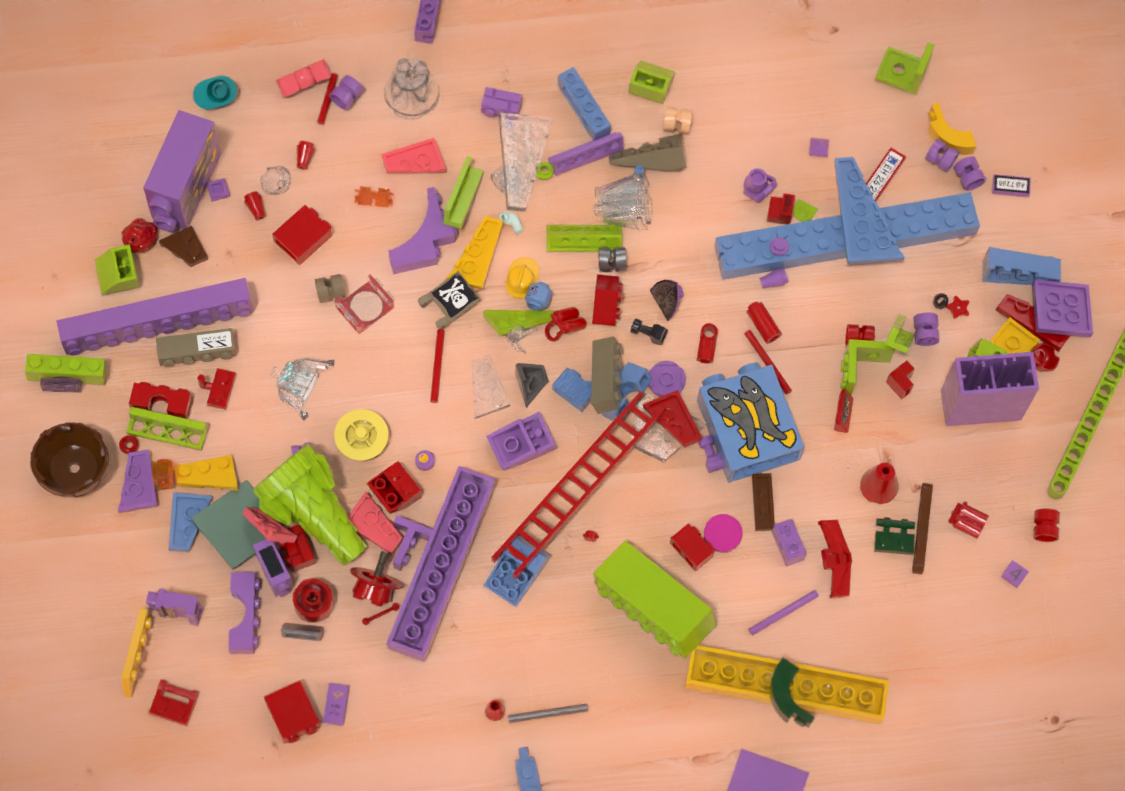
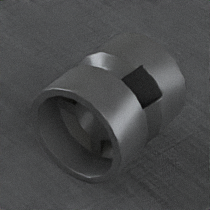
(618, 255)

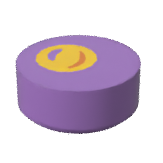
(425, 460)

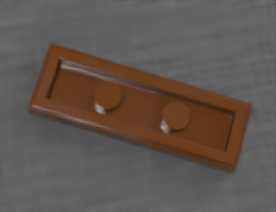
(763, 502)

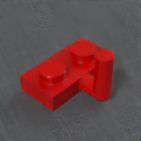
(220, 388)

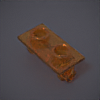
(366, 195)

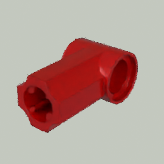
(707, 344)

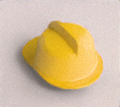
(520, 276)

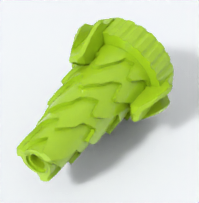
(304, 494)

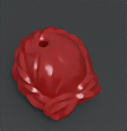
(142, 232)

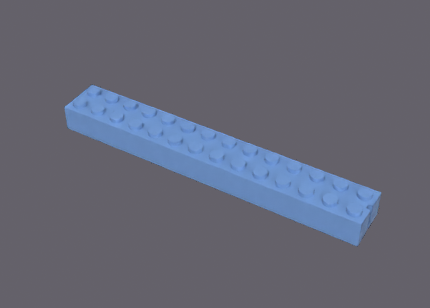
(824, 239)

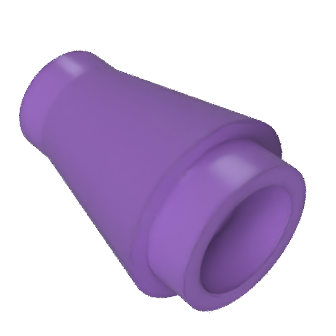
(775, 278)

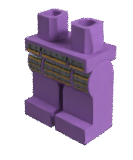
(175, 605)

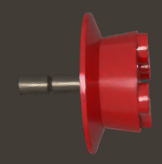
(374, 583)

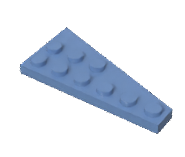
(863, 224)

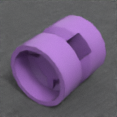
(347, 90)
(948, 158)
(970, 174)
(926, 329)

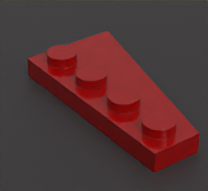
(1024, 315)

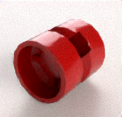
(854, 332)
(1046, 525)

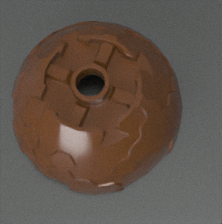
(68, 446)

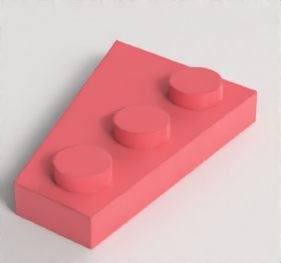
(415, 158)
(374, 525)
(268, 526)

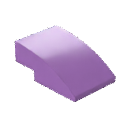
(522, 441)

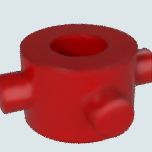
(590, 536)

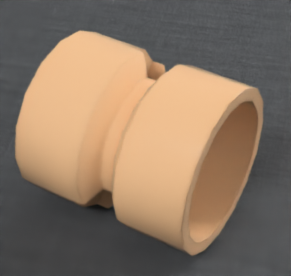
(673, 115)

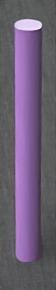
(783, 612)

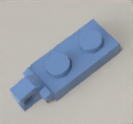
(527, 772)

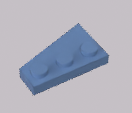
(182, 527)

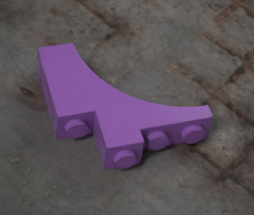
(422, 248)

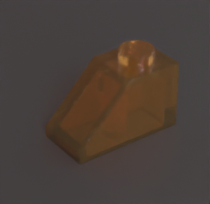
(163, 474)

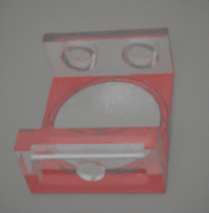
(365, 305)

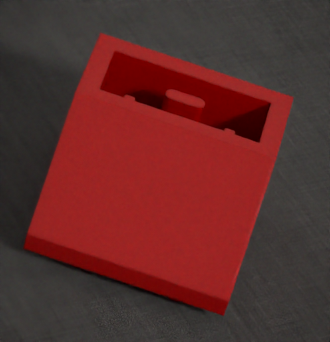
(395, 488)

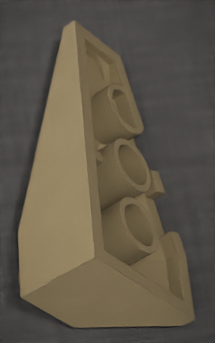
(664, 155)

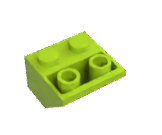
(650, 81)
(116, 270)

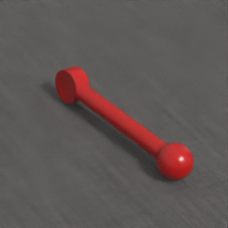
(395, 607)

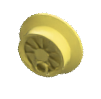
(361, 434)

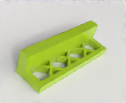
(462, 194)
(582, 237)
(899, 338)
(167, 421)

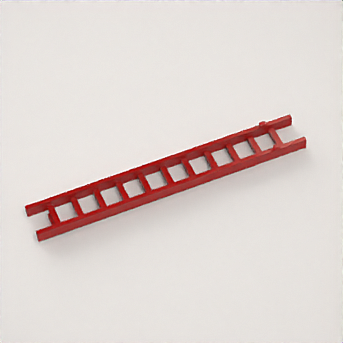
(570, 476)

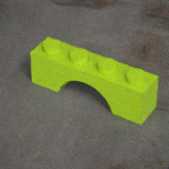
(49, 366)

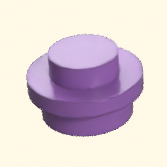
(779, 246)

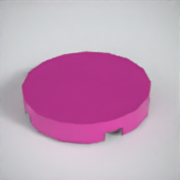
(723, 533)

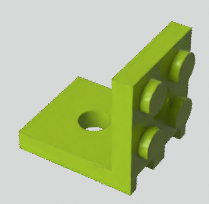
(912, 66)
(862, 351)

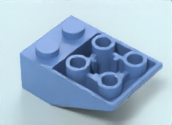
(502, 580)

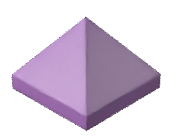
(818, 147)

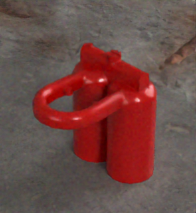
(567, 321)
(968, 519)

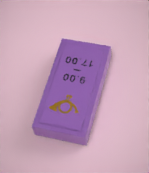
(336, 704)

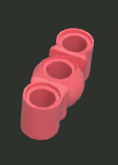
(303, 78)

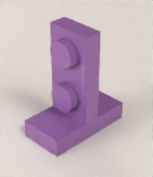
(412, 531)

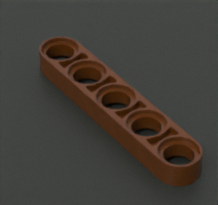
(922, 528)

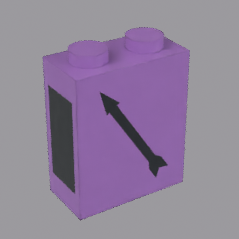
(273, 568)

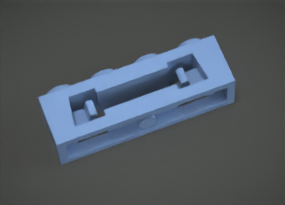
(583, 104)

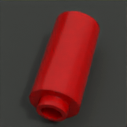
(763, 322)

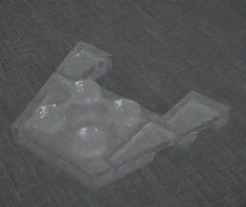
(657, 442)

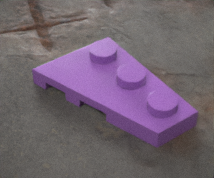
(138, 485)

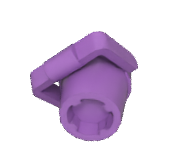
(757, 186)

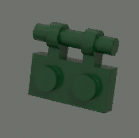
(894, 542)

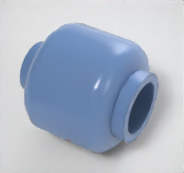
(538, 296)

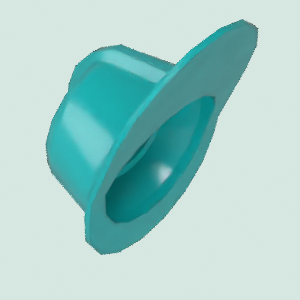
(214, 92)

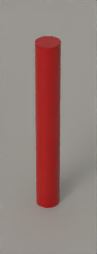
(326, 102)

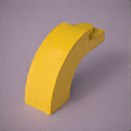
(938, 128)

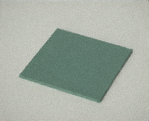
(228, 527)

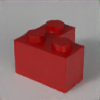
(607, 294)

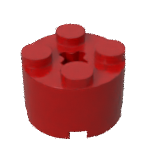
(323, 603)

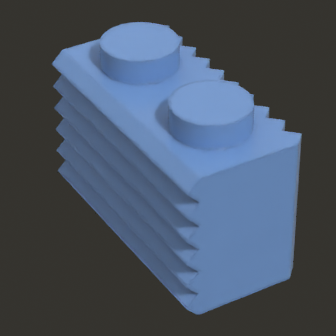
(573, 389)

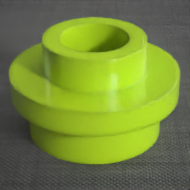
(545, 175)

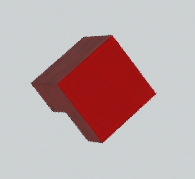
(781, 209)
(899, 379)

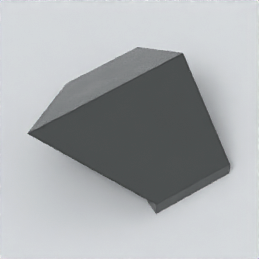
(531, 380)

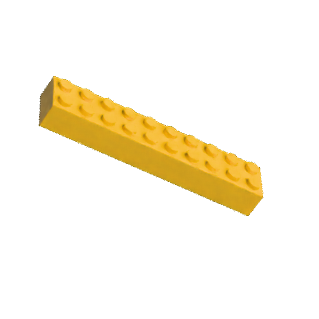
(811, 689)

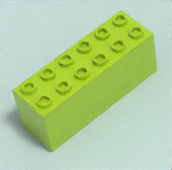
(654, 600)

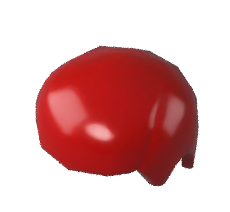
(1045, 357)

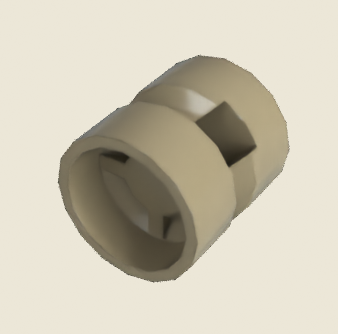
(330, 288)

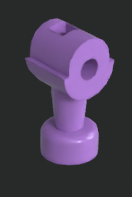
(714, 460)

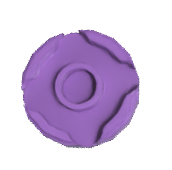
(666, 378)

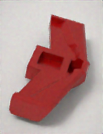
(836, 558)

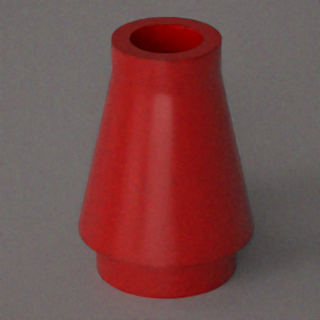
(304, 153)
(255, 205)
(497, 714)

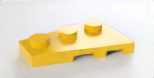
(212, 472)

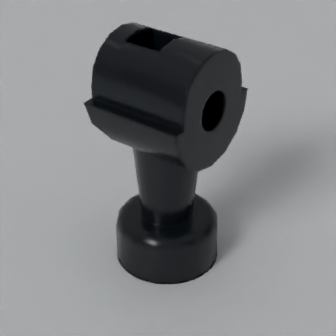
(656, 333)

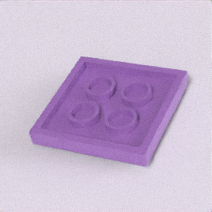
(1062, 308)

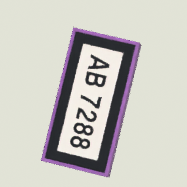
(1011, 185)

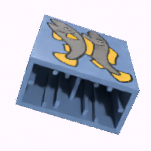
(749, 421)

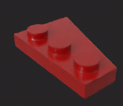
(675, 418)

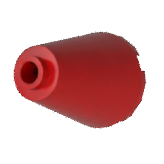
(880, 484)

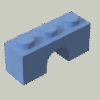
(633, 380)

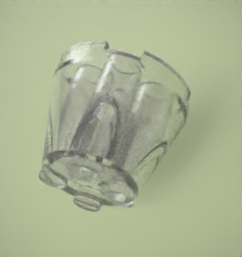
(411, 89)
(625, 202)

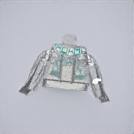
(298, 380)

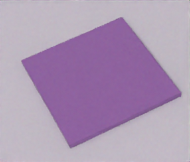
(764, 774)

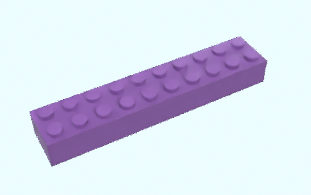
(155, 316)
(441, 564)

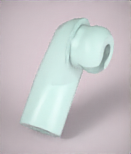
(512, 220)

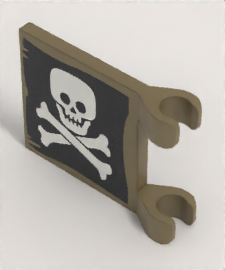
(452, 297)

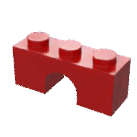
(145, 395)

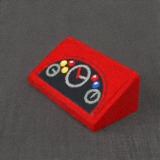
(843, 412)

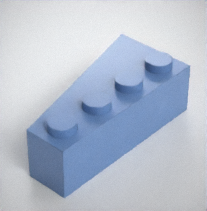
(1019, 267)

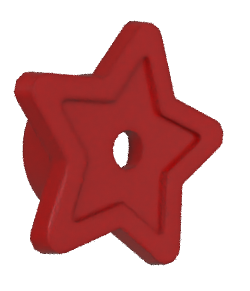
(963, 307)

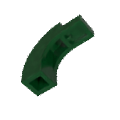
(781, 698)

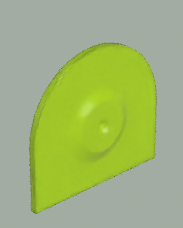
(804, 211)

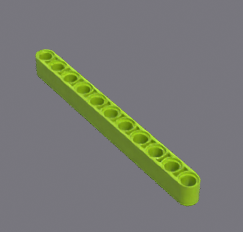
(1092, 416)

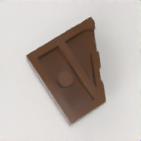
(186, 246)

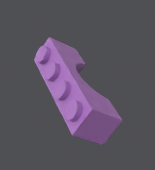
(242, 637)

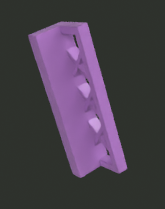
(586, 153)

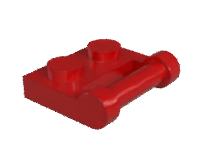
(172, 709)

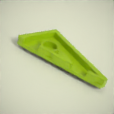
(505, 320)

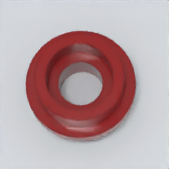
(128, 439)

